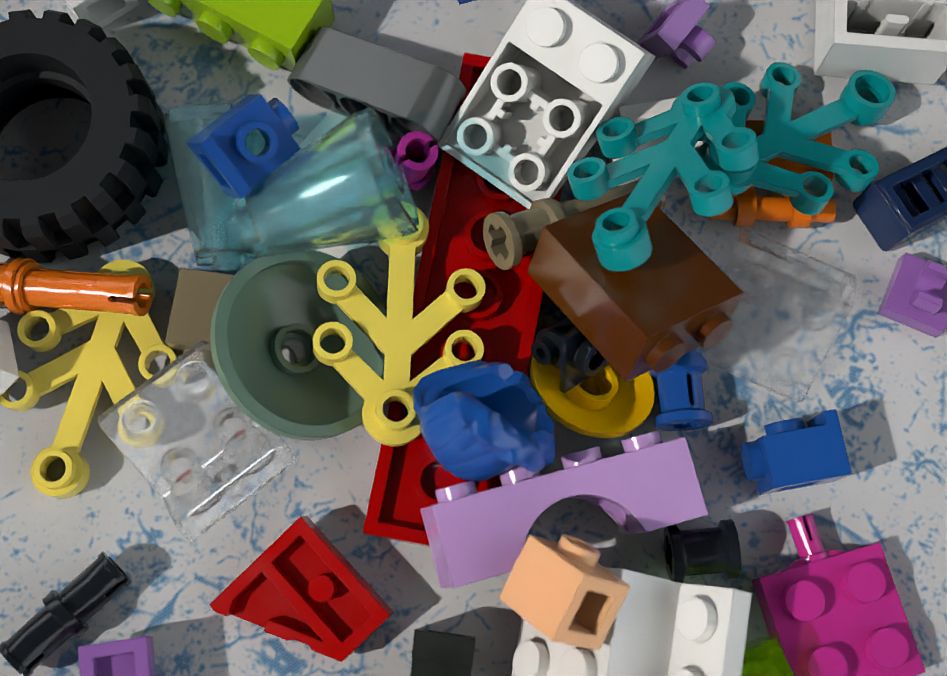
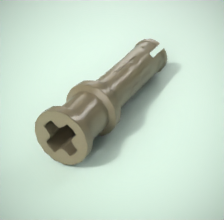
(516, 235)

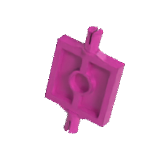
(837, 611)

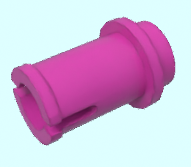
(418, 157)

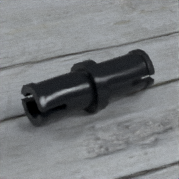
(64, 615)

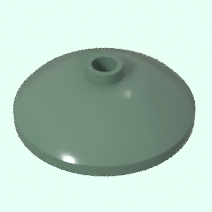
(277, 305)

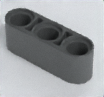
(356, 74)

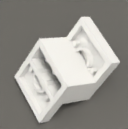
(657, 632)

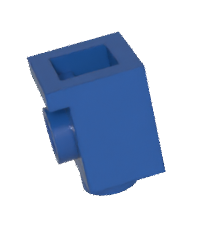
(223, 146)
(797, 455)

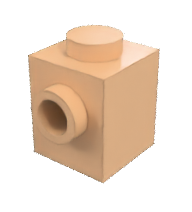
(564, 591)

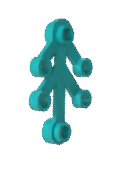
(860, 103)
(696, 115)

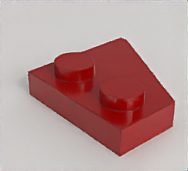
(306, 594)

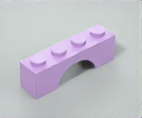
(485, 531)

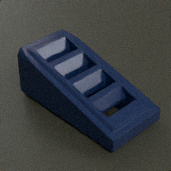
(889, 211)

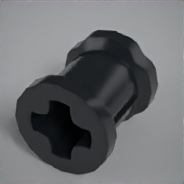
(702, 551)

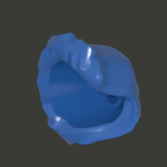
(484, 420)

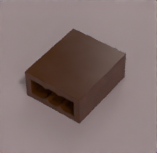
(641, 314)

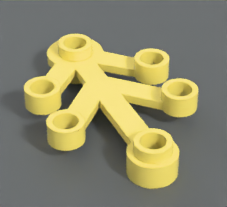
(396, 334)
(93, 366)

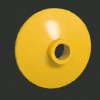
(597, 406)

